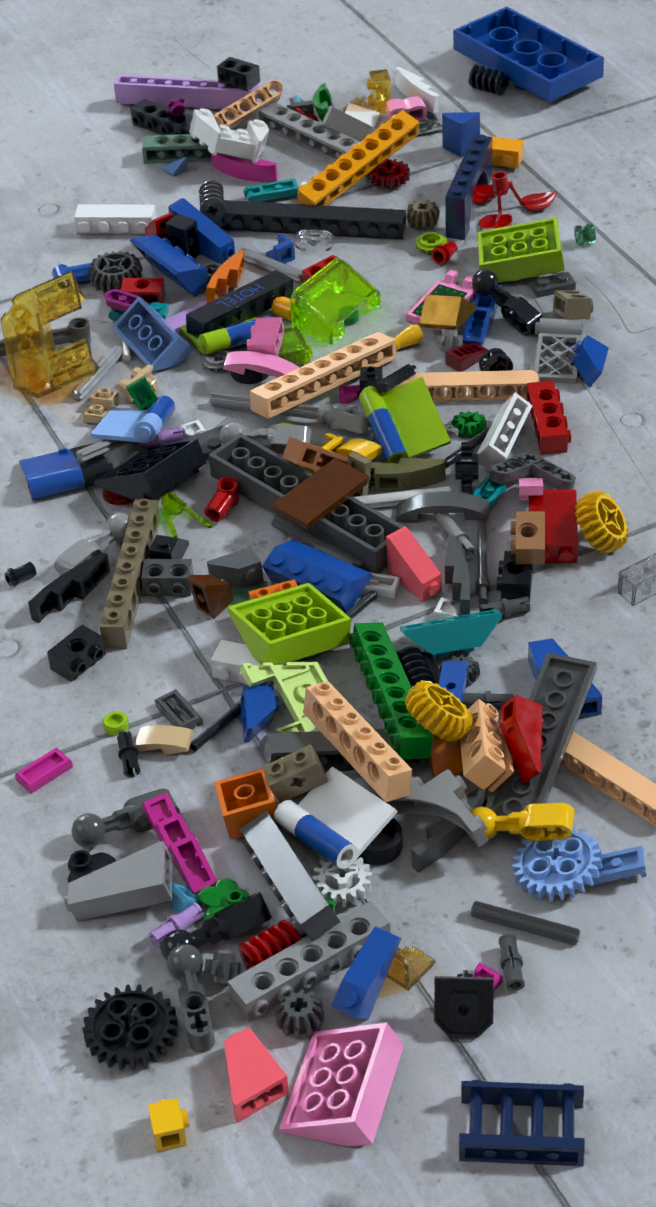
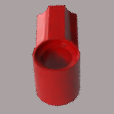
(224, 498)

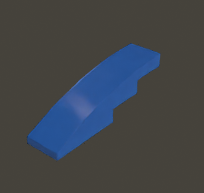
(481, 320)

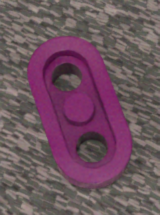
(119, 299)

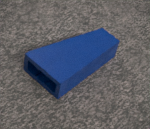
(213, 241)
(536, 654)

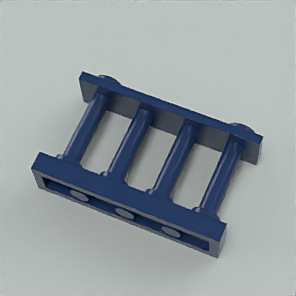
(522, 1149)

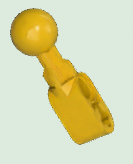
(534, 823)

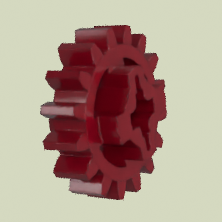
(390, 174)

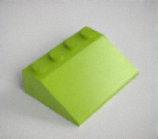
(522, 250)
(290, 624)

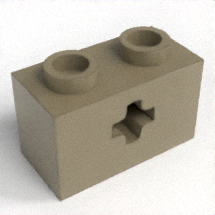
(295, 773)

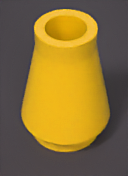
(409, 336)

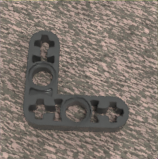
(532, 464)

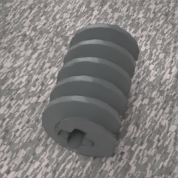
(212, 200)

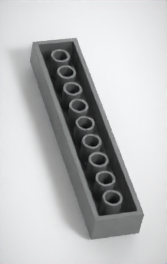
(268, 477)

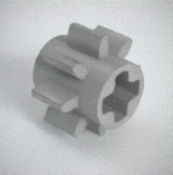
(449, 339)

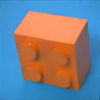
(244, 799)

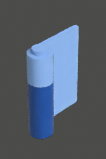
(135, 424)

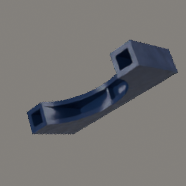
(473, 170)

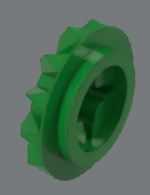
(474, 423)

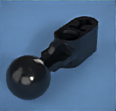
(514, 309)
(223, 925)

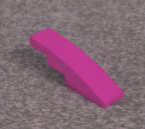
(182, 846)

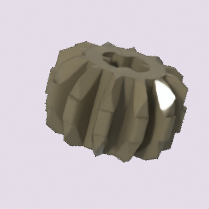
(423, 214)

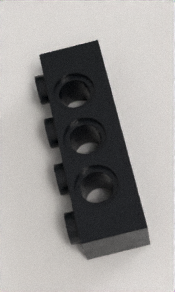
(156, 119)

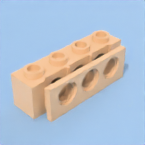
(482, 749)

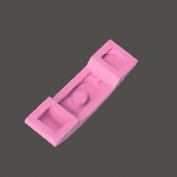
(258, 361)

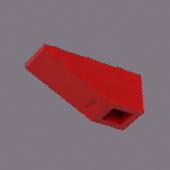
(522, 732)

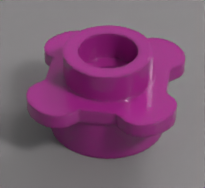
(176, 107)

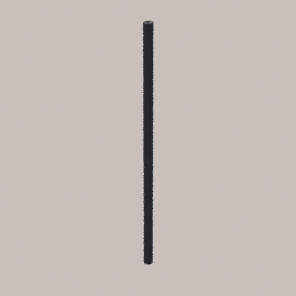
(230, 715)

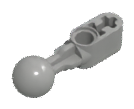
(273, 438)
(85, 550)

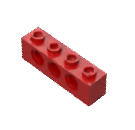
(548, 417)

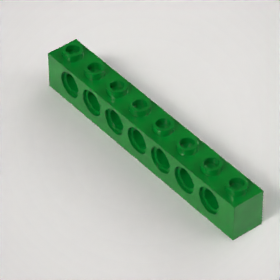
(389, 689)

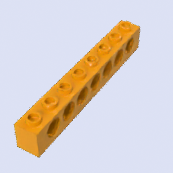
(359, 160)

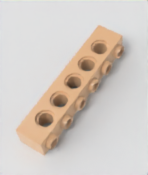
(357, 741)

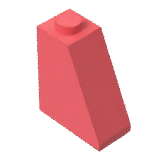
(412, 565)
(253, 1074)

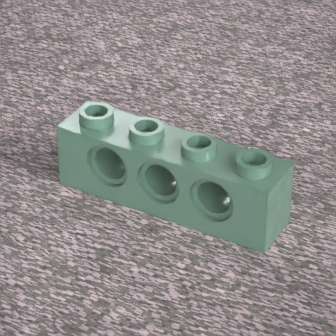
(172, 147)

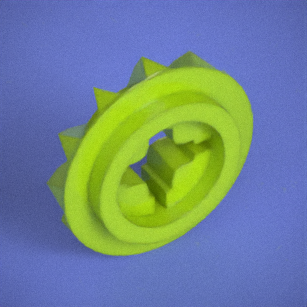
(429, 240)

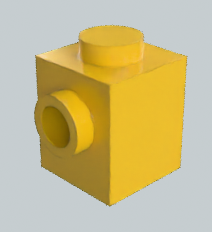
(168, 1124)

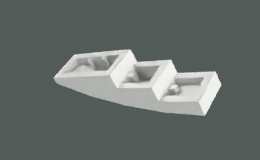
(413, 85)

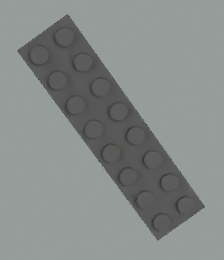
(562, 693)

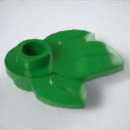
(221, 896)

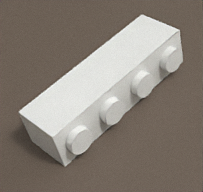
(113, 218)
(503, 431)

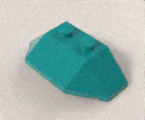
(453, 633)

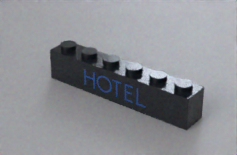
(239, 304)

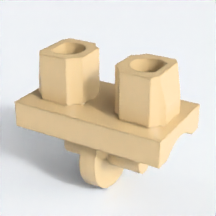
(135, 375)

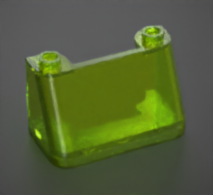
(329, 299)

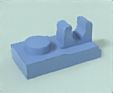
(621, 865)

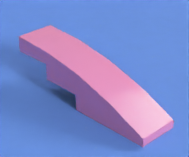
(530, 486)

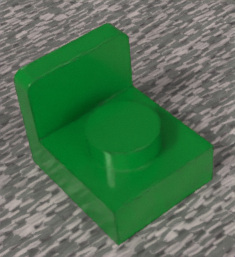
(142, 393)

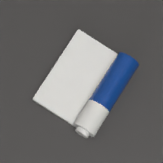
(336, 818)

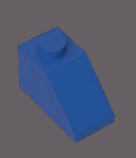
(590, 359)
(257, 709)

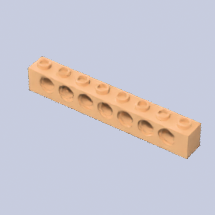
(321, 375)

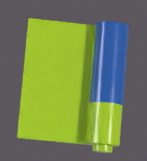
(222, 338)
(404, 420)

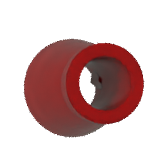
(442, 253)

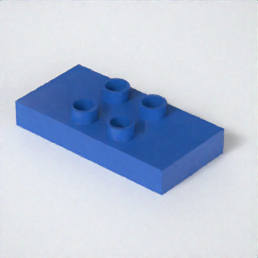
(528, 53)

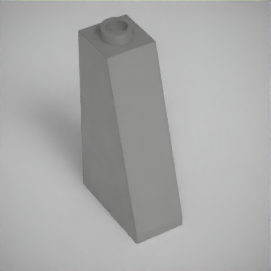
(123, 885)

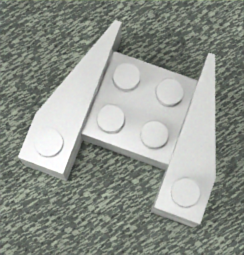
(223, 140)

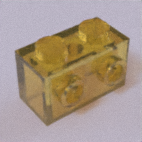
(380, 90)

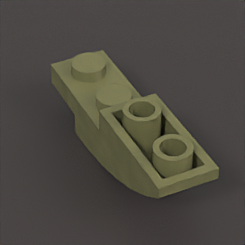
(407, 474)

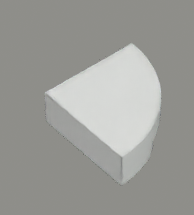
(192, 428)
(444, 609)

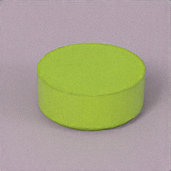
(115, 722)

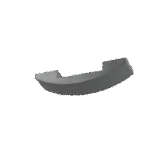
(443, 502)

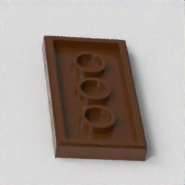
(320, 493)

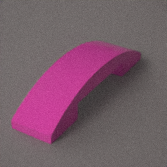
(244, 169)

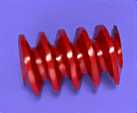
(268, 943)

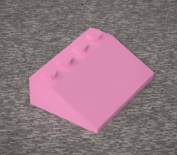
(343, 1085)

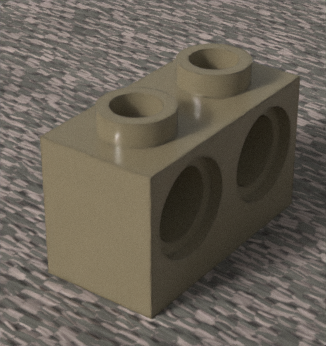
(572, 304)

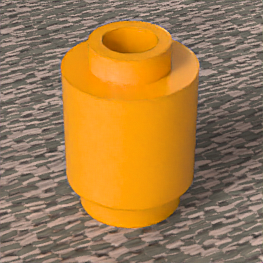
(282, 307)

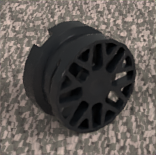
(497, 362)

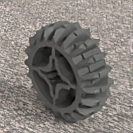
(111, 268)

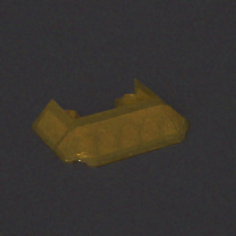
(29, 340)

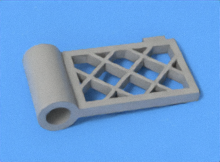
(559, 332)

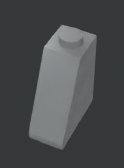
(347, 124)

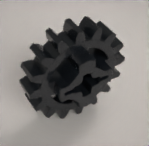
(466, 466)

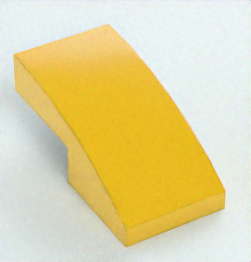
(361, 446)

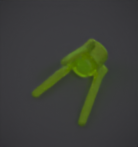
(174, 506)

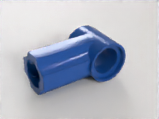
(79, 271)

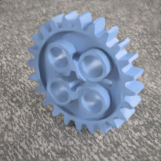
(557, 865)

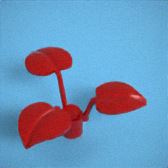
(500, 187)

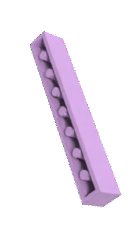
(161, 90)

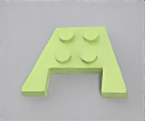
(291, 684)

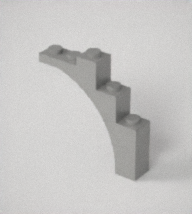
(439, 798)

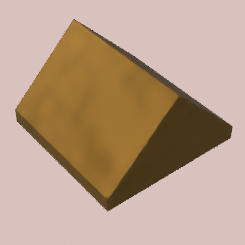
(445, 311)

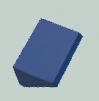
(459, 130)

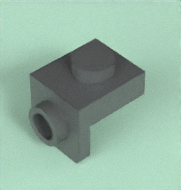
(305, 106)

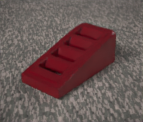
(464, 356)

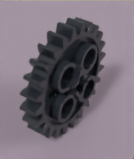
(153, 1023)

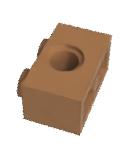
(530, 537)

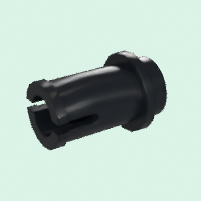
(14, 576)

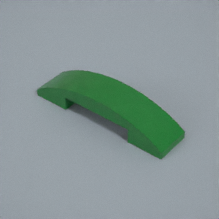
(322, 101)

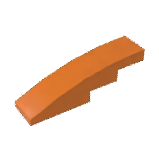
(226, 276)

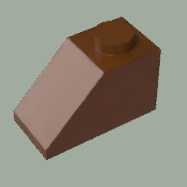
(210, 593)

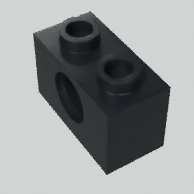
(184, 233)
(515, 578)
(76, 653)

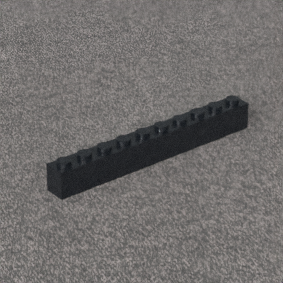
(297, 217)

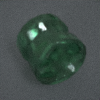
(584, 234)

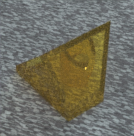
(409, 966)

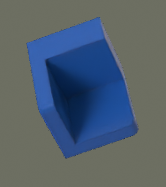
(283, 251)

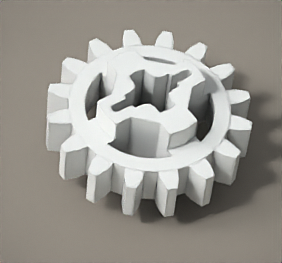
(343, 884)

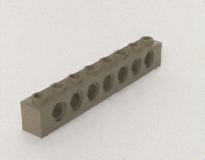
(126, 583)

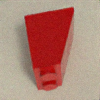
(560, 524)

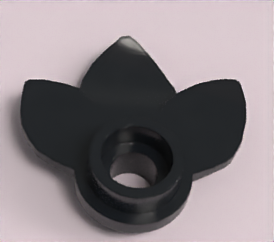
(83, 863)

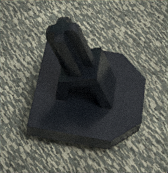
(463, 1004)

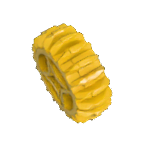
(601, 521)
(438, 711)

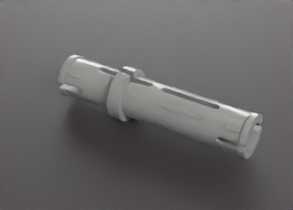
(451, 527)

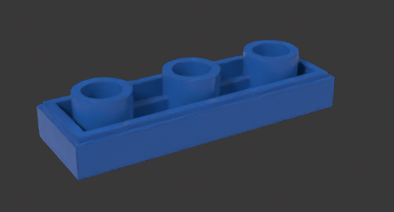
(454, 677)

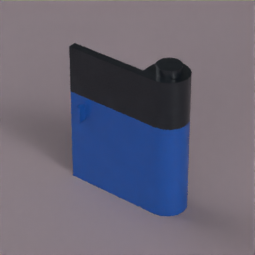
(61, 472)

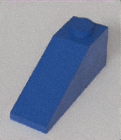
(366, 974)

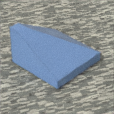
(176, 166)

